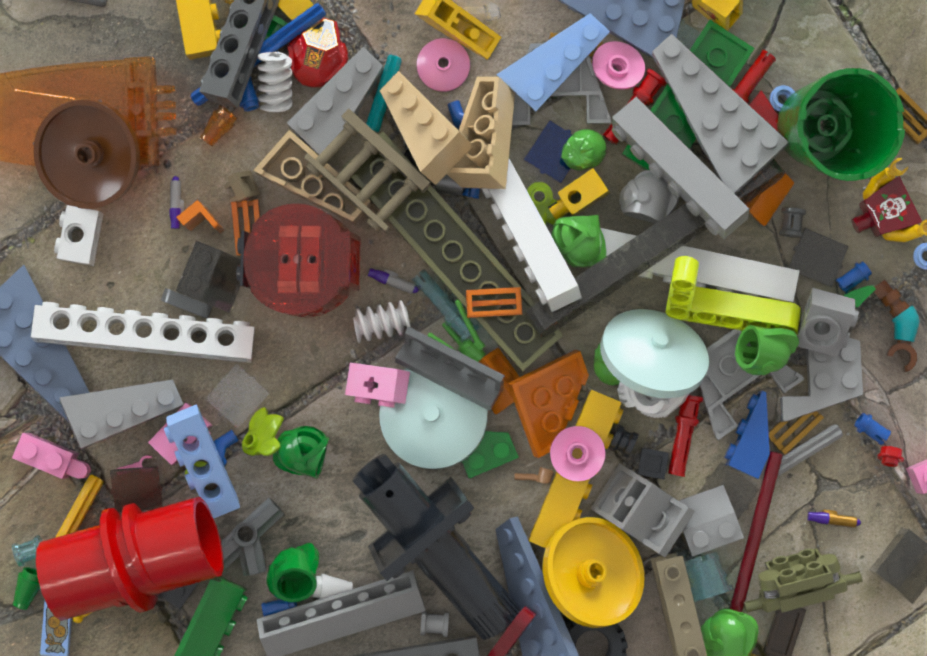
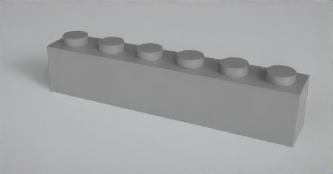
(679, 168)
(340, 615)

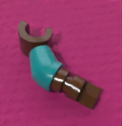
(905, 322)

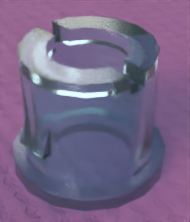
(706, 577)

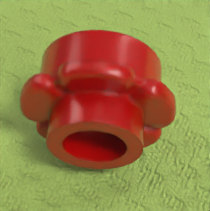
(890, 456)

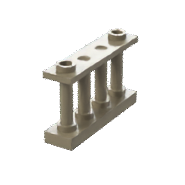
(372, 145)
(678, 605)

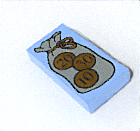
(55, 635)

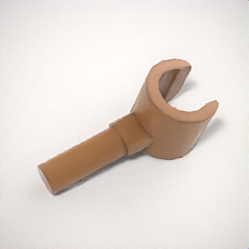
(544, 476)

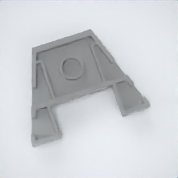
(580, 83)
(726, 378)
(829, 381)

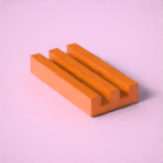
(244, 204)
(515, 290)

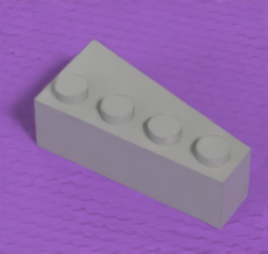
(114, 411)

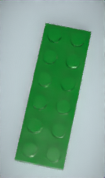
(724, 56)

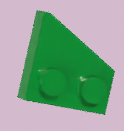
(492, 452)

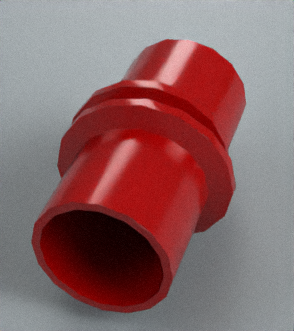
(129, 558)

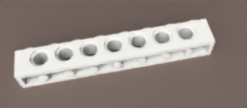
(46, 316)

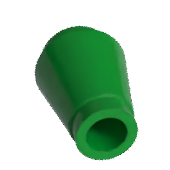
(26, 588)

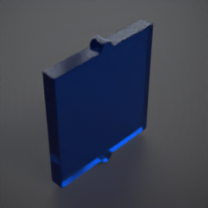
(547, 152)

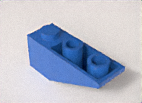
(752, 445)

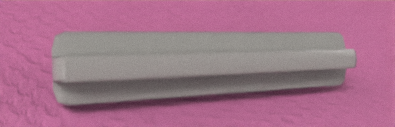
(810, 447)

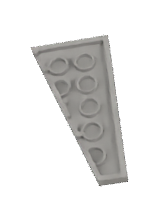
(723, 123)

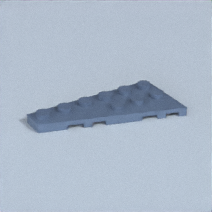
(638, 22)
(42, 365)
(525, 582)

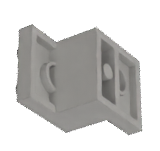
(642, 510)

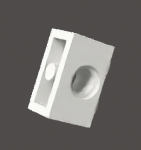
(84, 250)

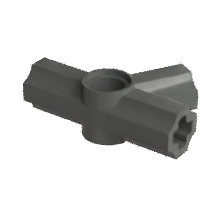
(251, 551)

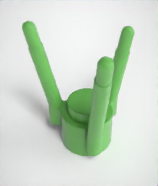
(471, 349)

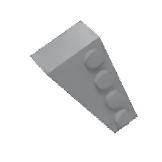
(349, 88)

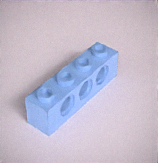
(191, 423)

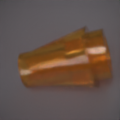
(218, 125)

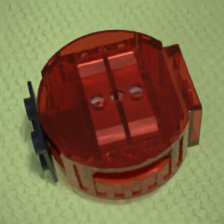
(299, 260)

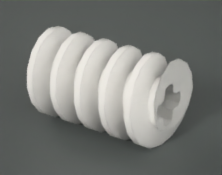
(277, 81)
(381, 321)

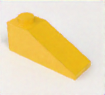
(459, 26)

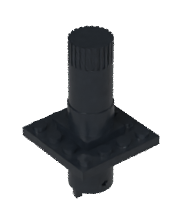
(424, 533)

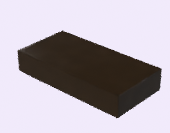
(784, 632)

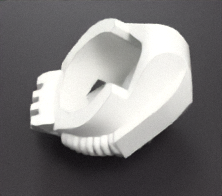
(649, 405)

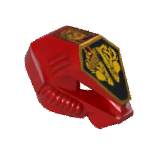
(317, 54)

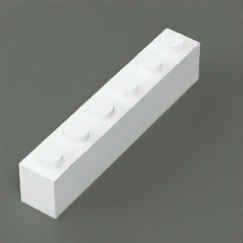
(533, 243)

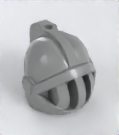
(647, 198)

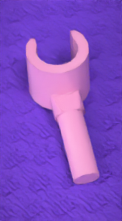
(137, 464)

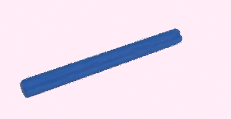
(279, 39)

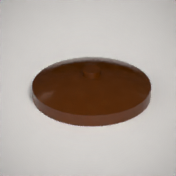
(86, 154)

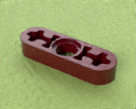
(513, 632)

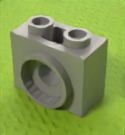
(826, 322)

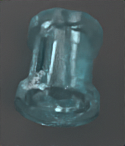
(26, 551)

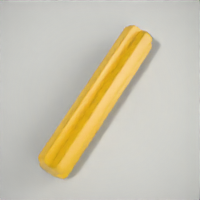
(81, 505)

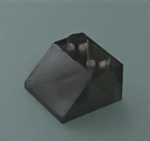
(210, 277)
(904, 565)

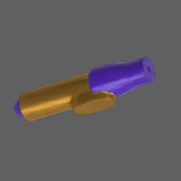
(832, 517)

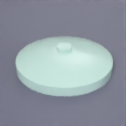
(654, 353)
(433, 425)

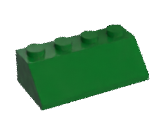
(213, 618)

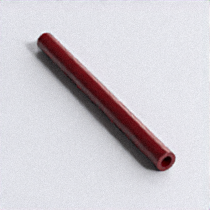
(756, 531)

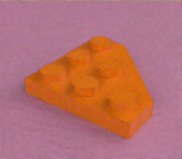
(548, 399)

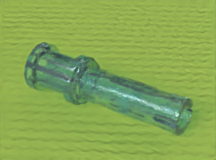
(444, 305)

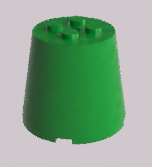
(859, 124)

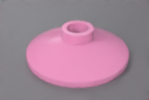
(622, 57)
(441, 78)
(592, 453)

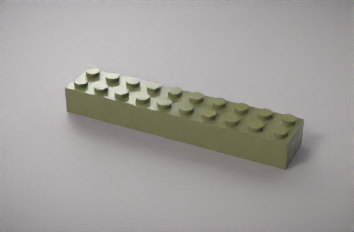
(457, 259)

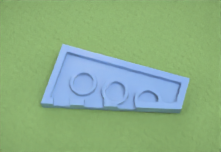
(549, 65)

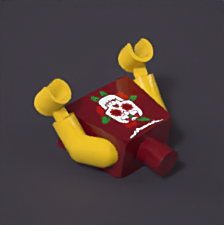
(889, 208)

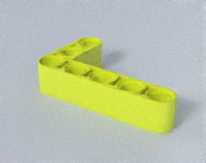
(721, 307)

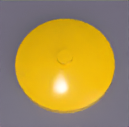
(593, 572)

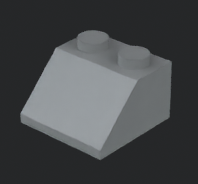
(712, 522)

